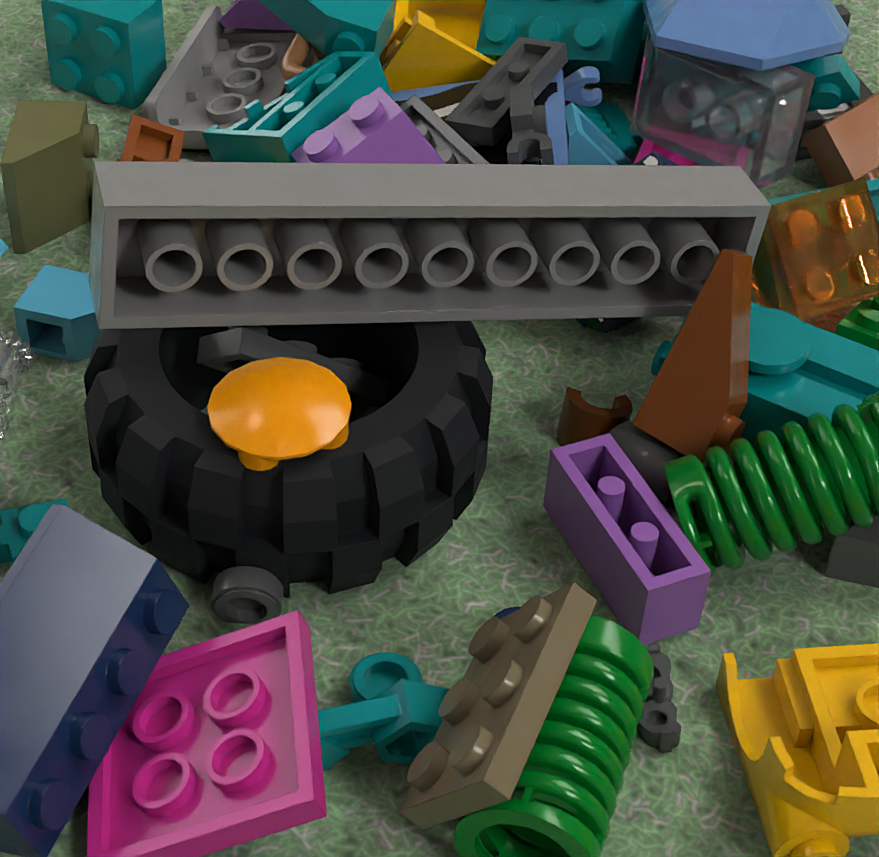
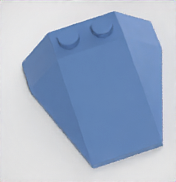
(748, 31)

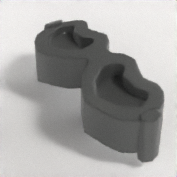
(659, 716)

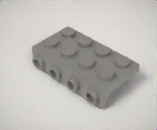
(218, 76)

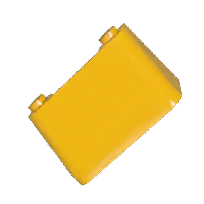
(434, 44)

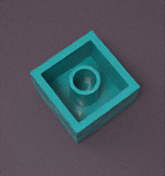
(105, 47)

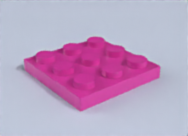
(214, 749)

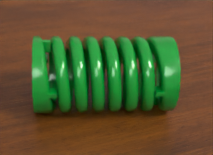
(782, 490)
(577, 759)

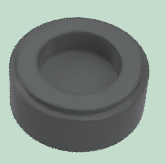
(246, 595)

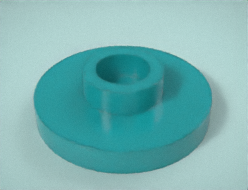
(777, 341)

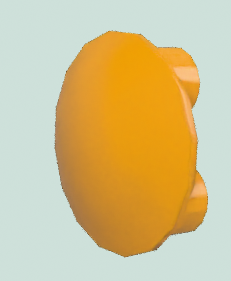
(279, 411)

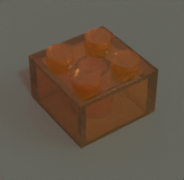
(819, 252)

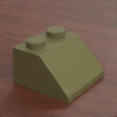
(48, 171)

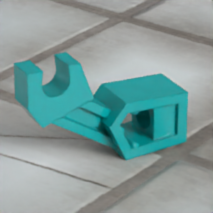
(396, 720)

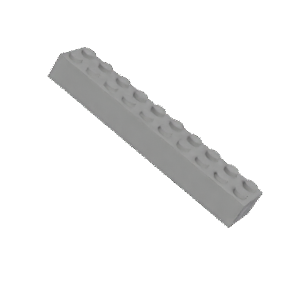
(408, 241)

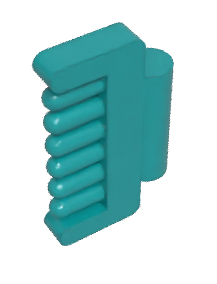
(614, 125)

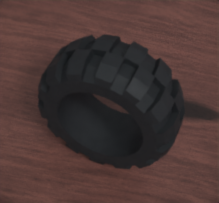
(310, 515)

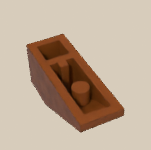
(706, 372)

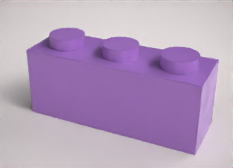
(625, 539)

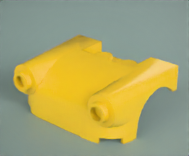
(809, 746)

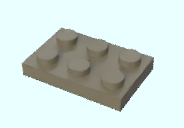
(496, 708)

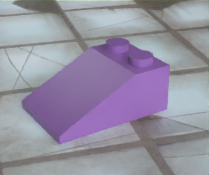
(369, 133)

